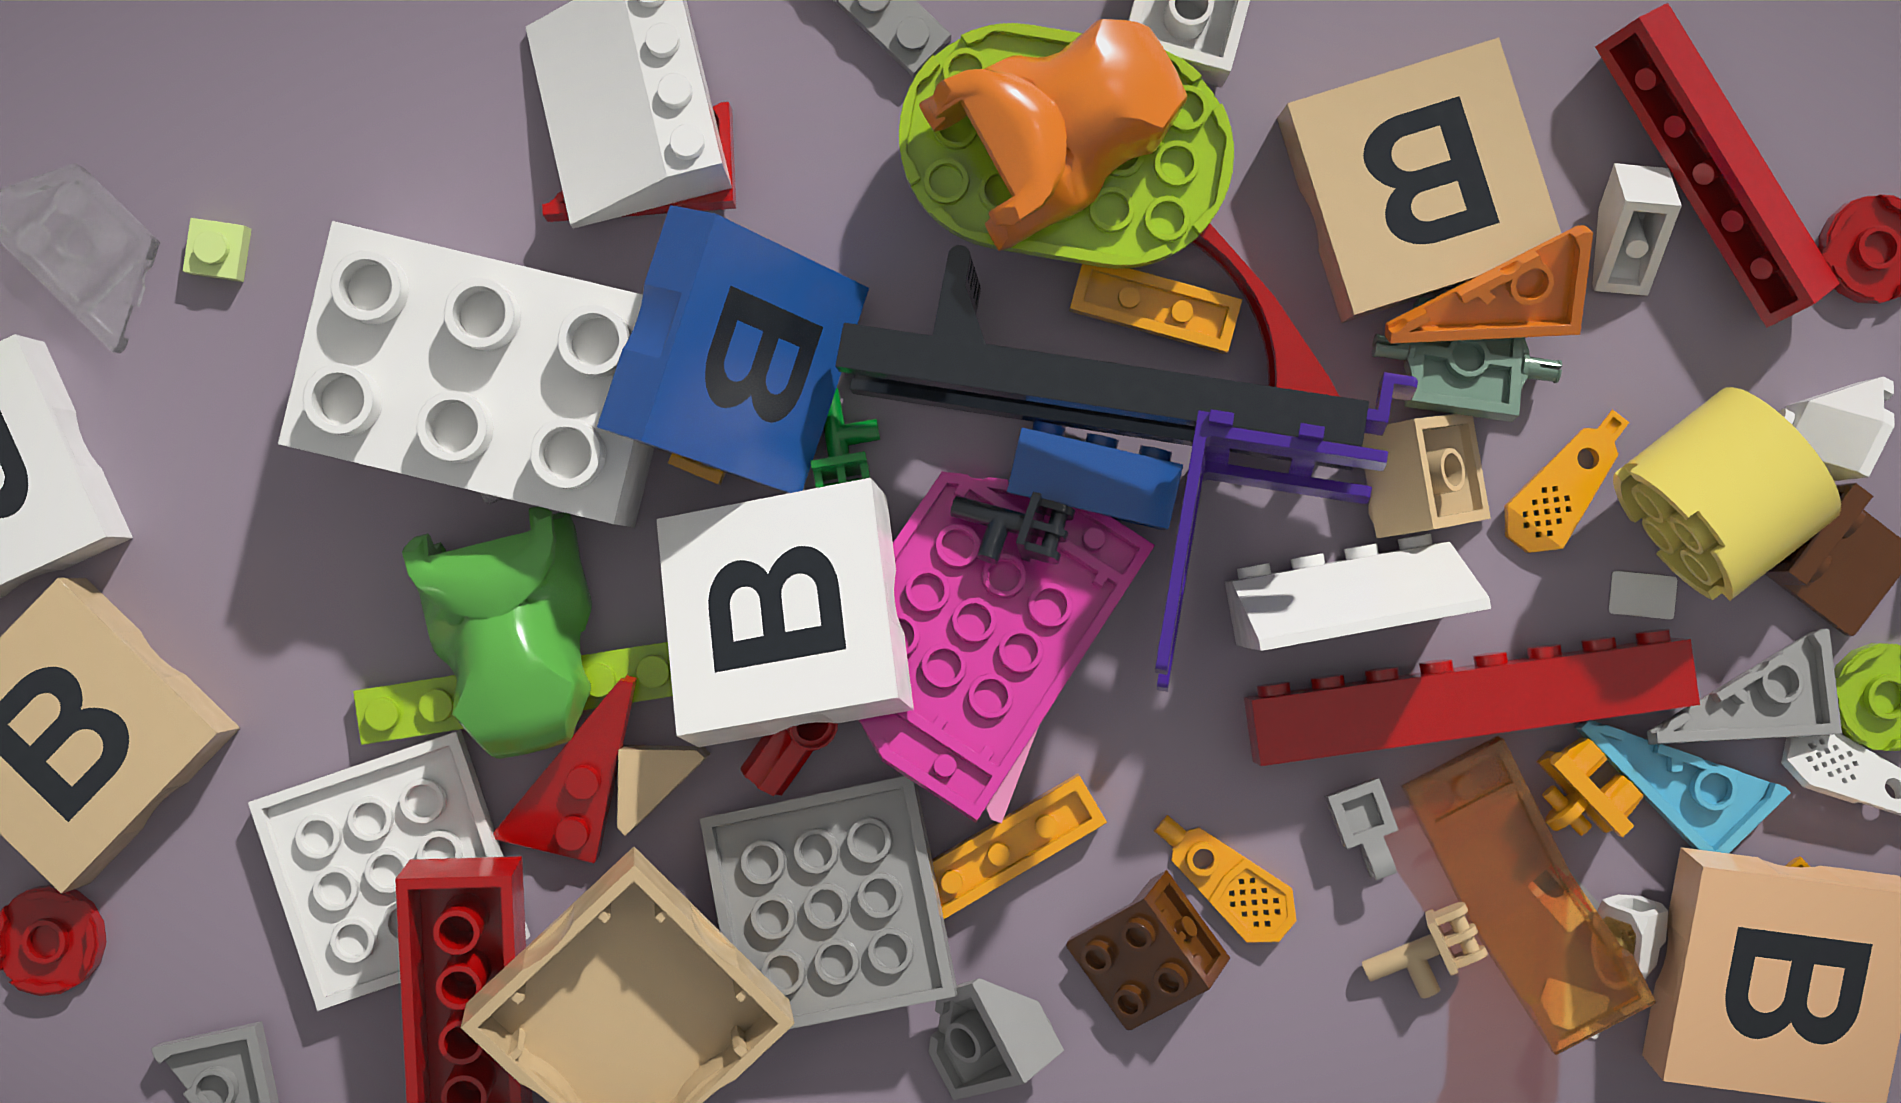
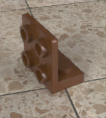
(1845, 565)
(1150, 953)

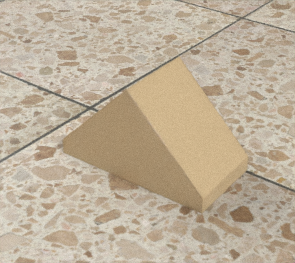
(649, 776)

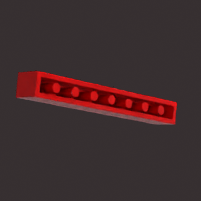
(1472, 699)

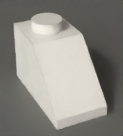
(1633, 228)

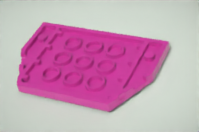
(991, 638)

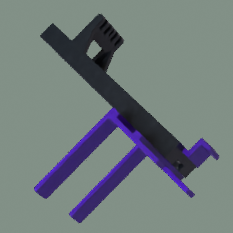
(1198, 411)

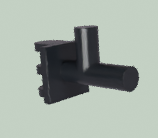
(1026, 526)

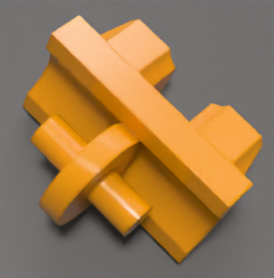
(1604, 806)

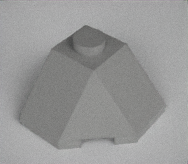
(990, 1039)

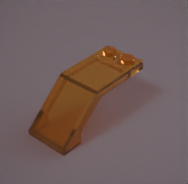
(1524, 898)

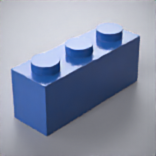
(1096, 475)

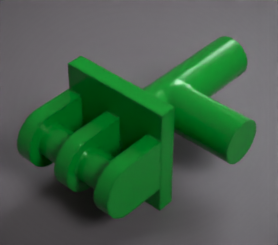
(838, 437)

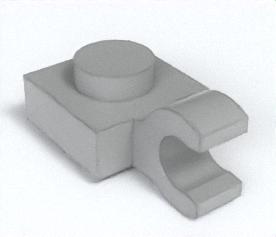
(1363, 820)

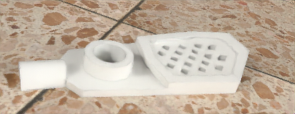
(1843, 770)

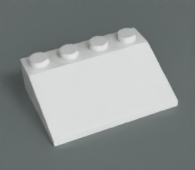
(626, 106)
(1351, 594)

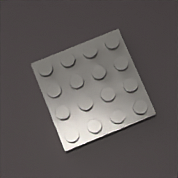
(834, 899)

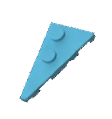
(1696, 797)

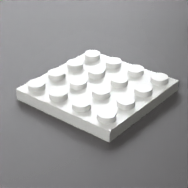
(347, 840)

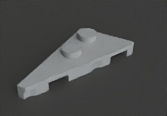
(1777, 698)
(222, 1065)

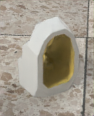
(1637, 926)

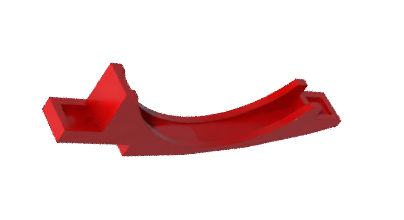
(1287, 354)

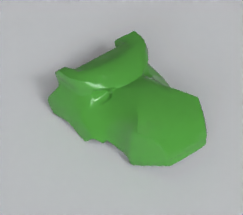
(510, 631)

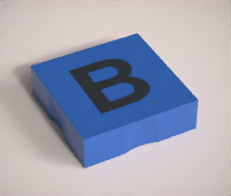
(732, 351)

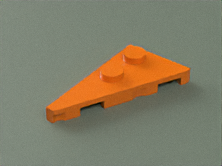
(1522, 297)

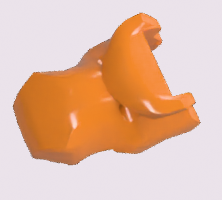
(1063, 120)

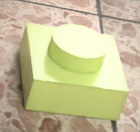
(217, 249)

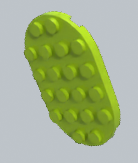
(1143, 209)

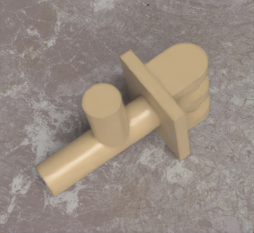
(1416, 953)

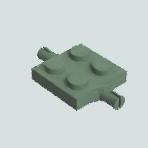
(1469, 375)

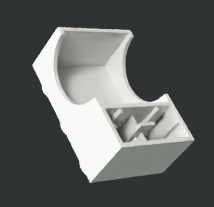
(467, 375)

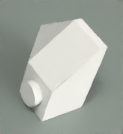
(1846, 426)

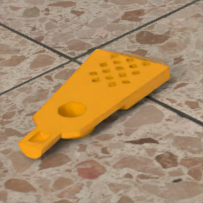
(1570, 481)
(1224, 876)

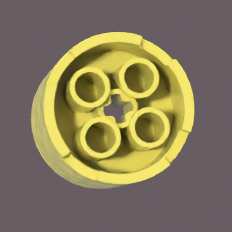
(1728, 493)

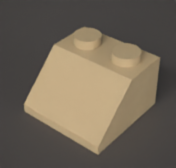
(1429, 476)

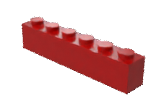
(1717, 165)

